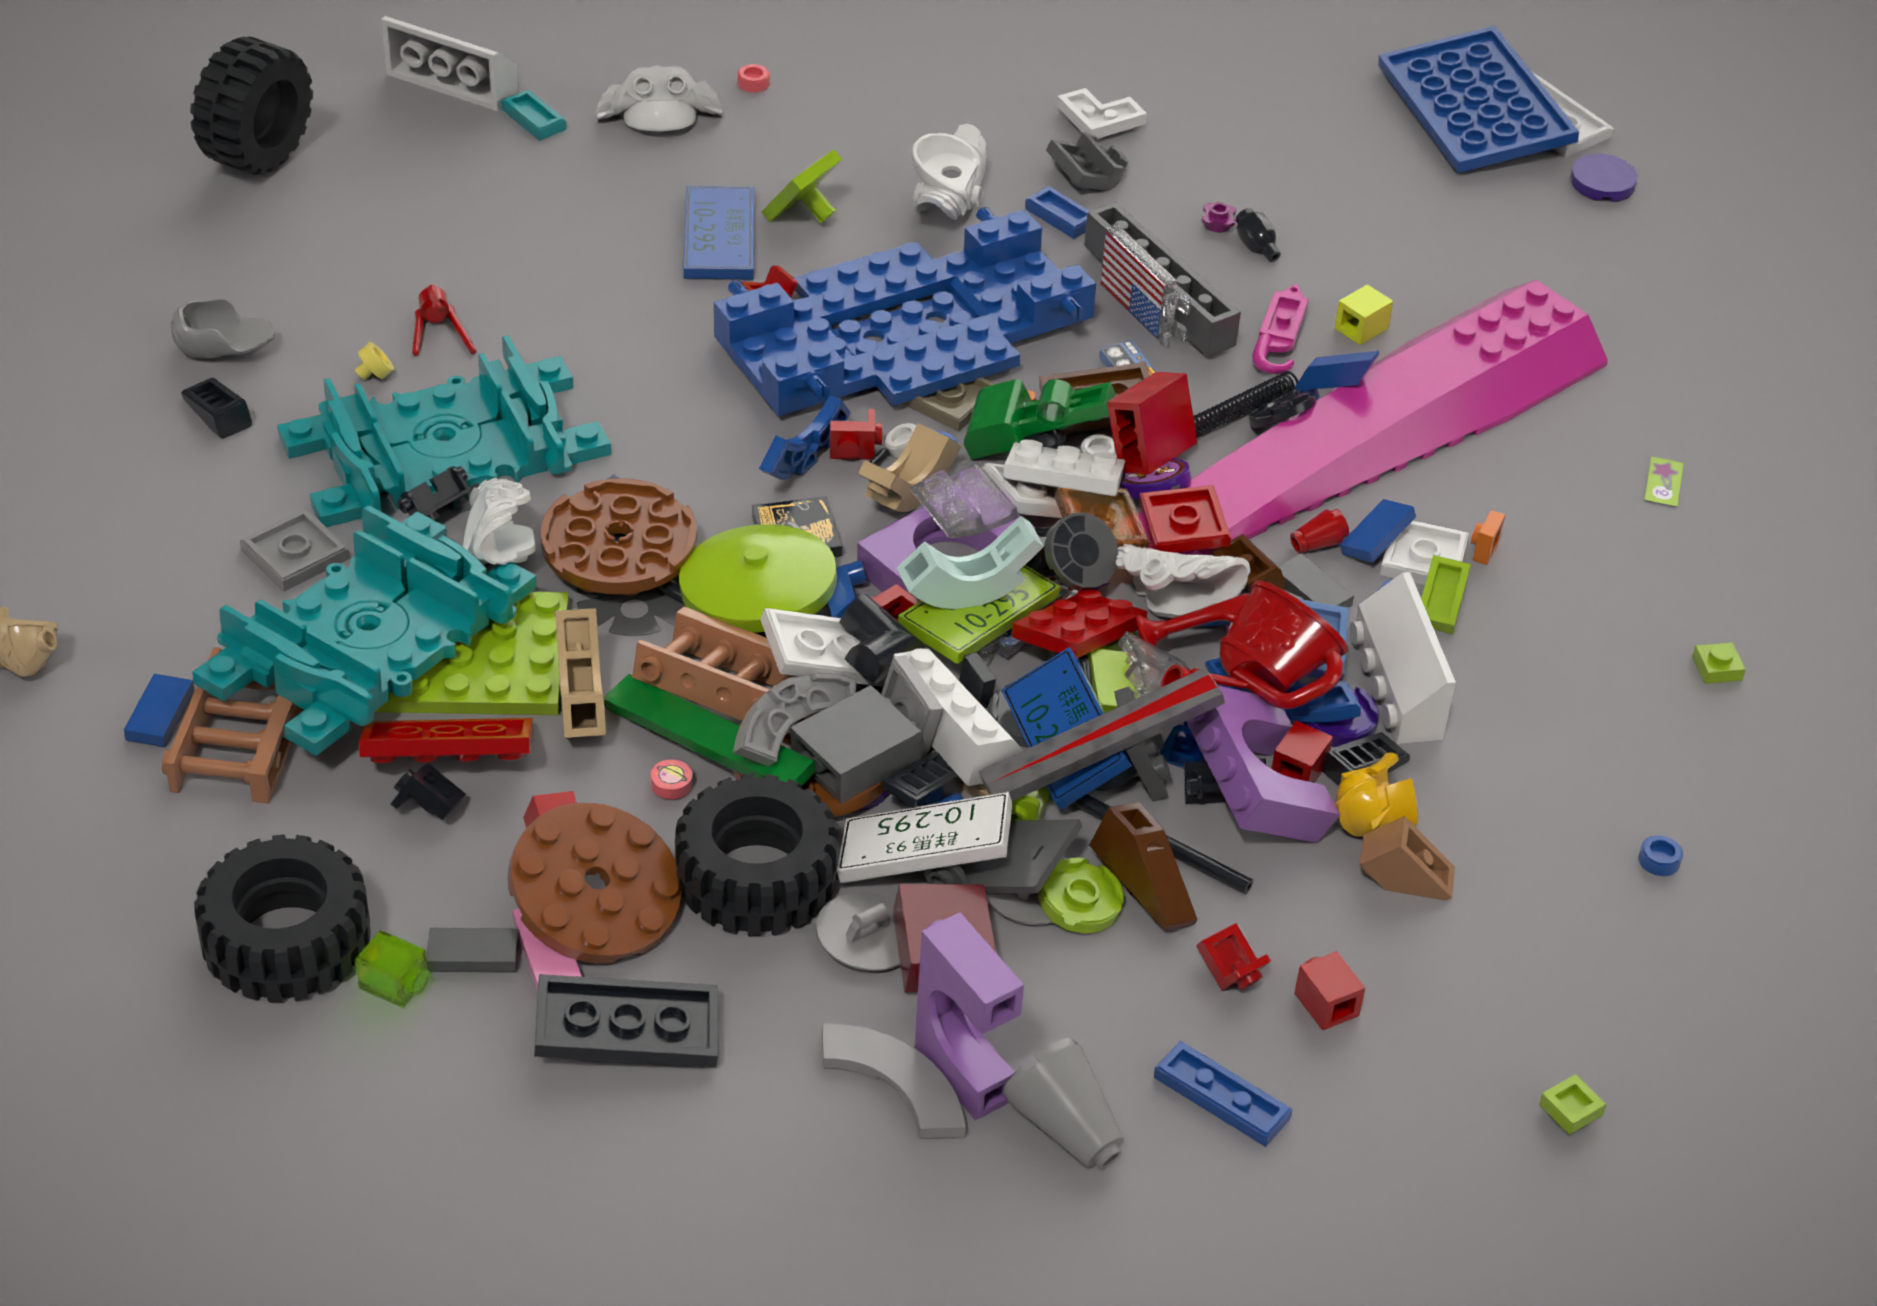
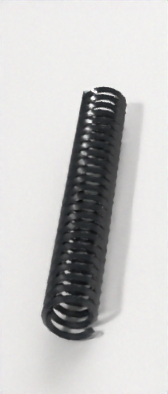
(1245, 404)

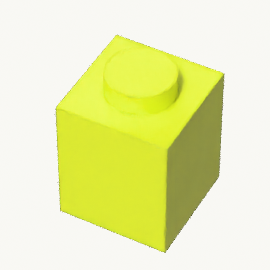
(1363, 314)

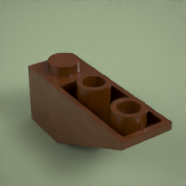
(1143, 861)

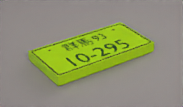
(971, 628)

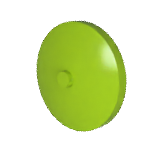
(758, 569)

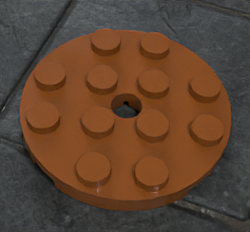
(581, 542)
(588, 922)

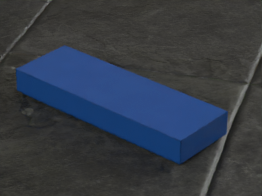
(1223, 1093)

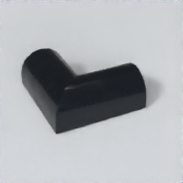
(879, 637)

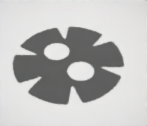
(609, 606)

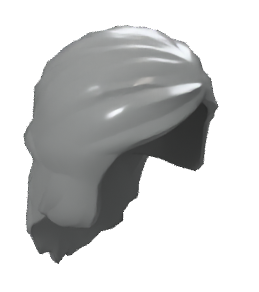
(217, 330)

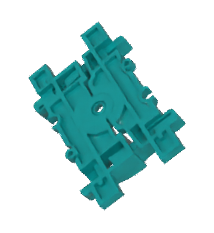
(443, 426)
(321, 640)

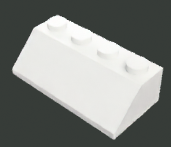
(447, 64)
(1404, 662)
(966, 731)

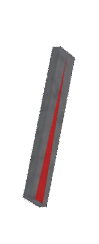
(1103, 736)

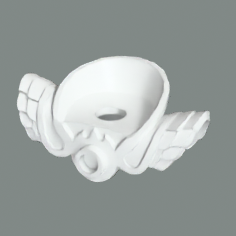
(659, 99)
(943, 152)
(489, 527)
(1181, 582)

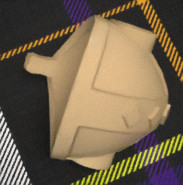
(25, 643)

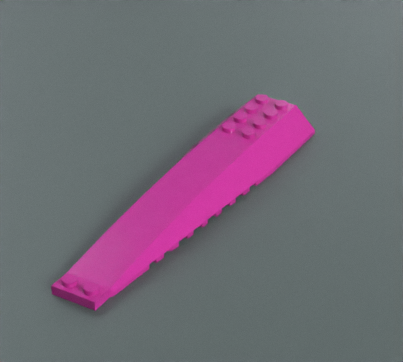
(1408, 404)

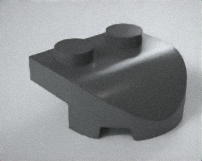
(1088, 162)

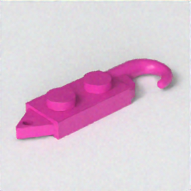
(1280, 328)

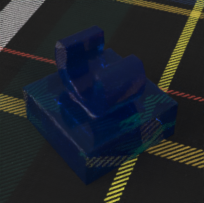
(1181, 747)

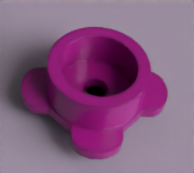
(1218, 216)

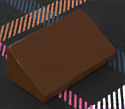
(1260, 565)

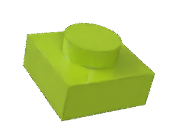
(1718, 662)
(1572, 1104)

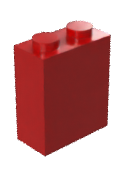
(1152, 422)

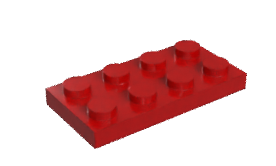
(457, 737)

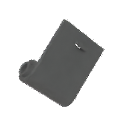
(1030, 859)

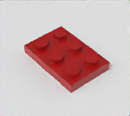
(1078, 623)

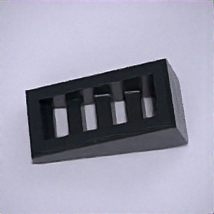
(218, 407)
(1340, 758)
(924, 781)

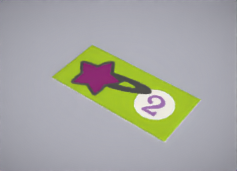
(1664, 481)

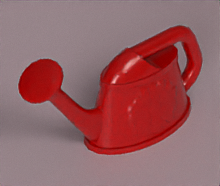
(1269, 643)

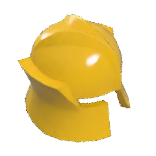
(1370, 802)

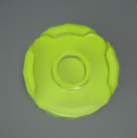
(1081, 896)

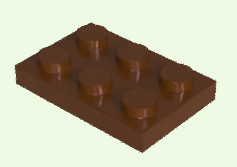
(1120, 377)

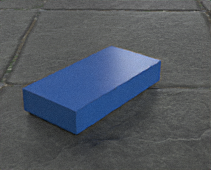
(1058, 211)
(1378, 530)
(159, 710)

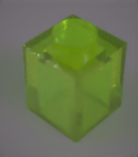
(392, 969)

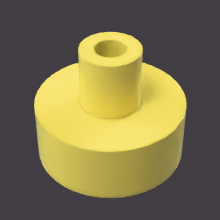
(374, 362)

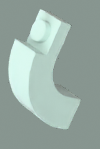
(973, 578)

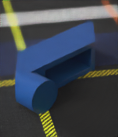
(1336, 371)
(847, 577)

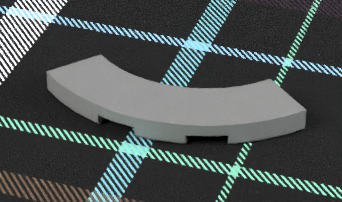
(782, 706)
(905, 1068)

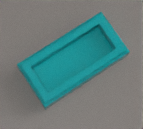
(533, 114)

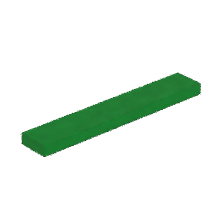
(698, 729)

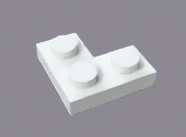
(1100, 119)

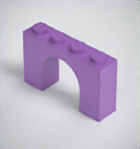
(893, 544)
(1255, 793)
(959, 999)

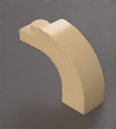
(923, 457)
(580, 673)

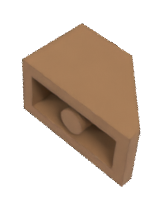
(1406, 861)

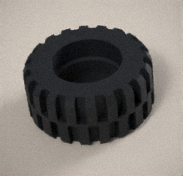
(251, 105)
(757, 894)
(291, 958)

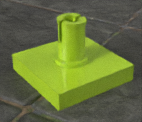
(805, 189)

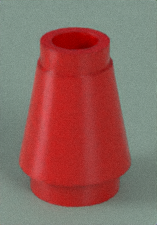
(1320, 532)

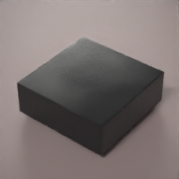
(977, 678)

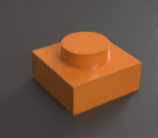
(1487, 537)

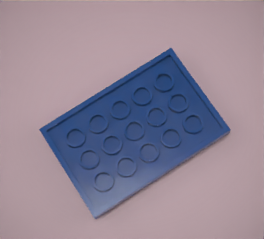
(1477, 99)

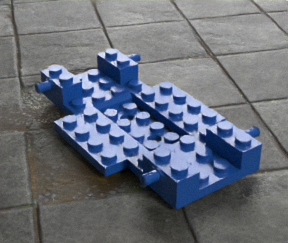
(986, 294)

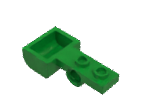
(1008, 414)

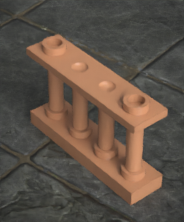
(700, 681)
(269, 744)

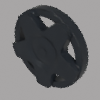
(1282, 409)

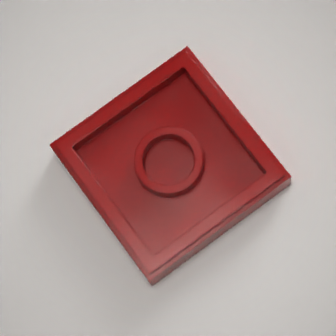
(1185, 519)

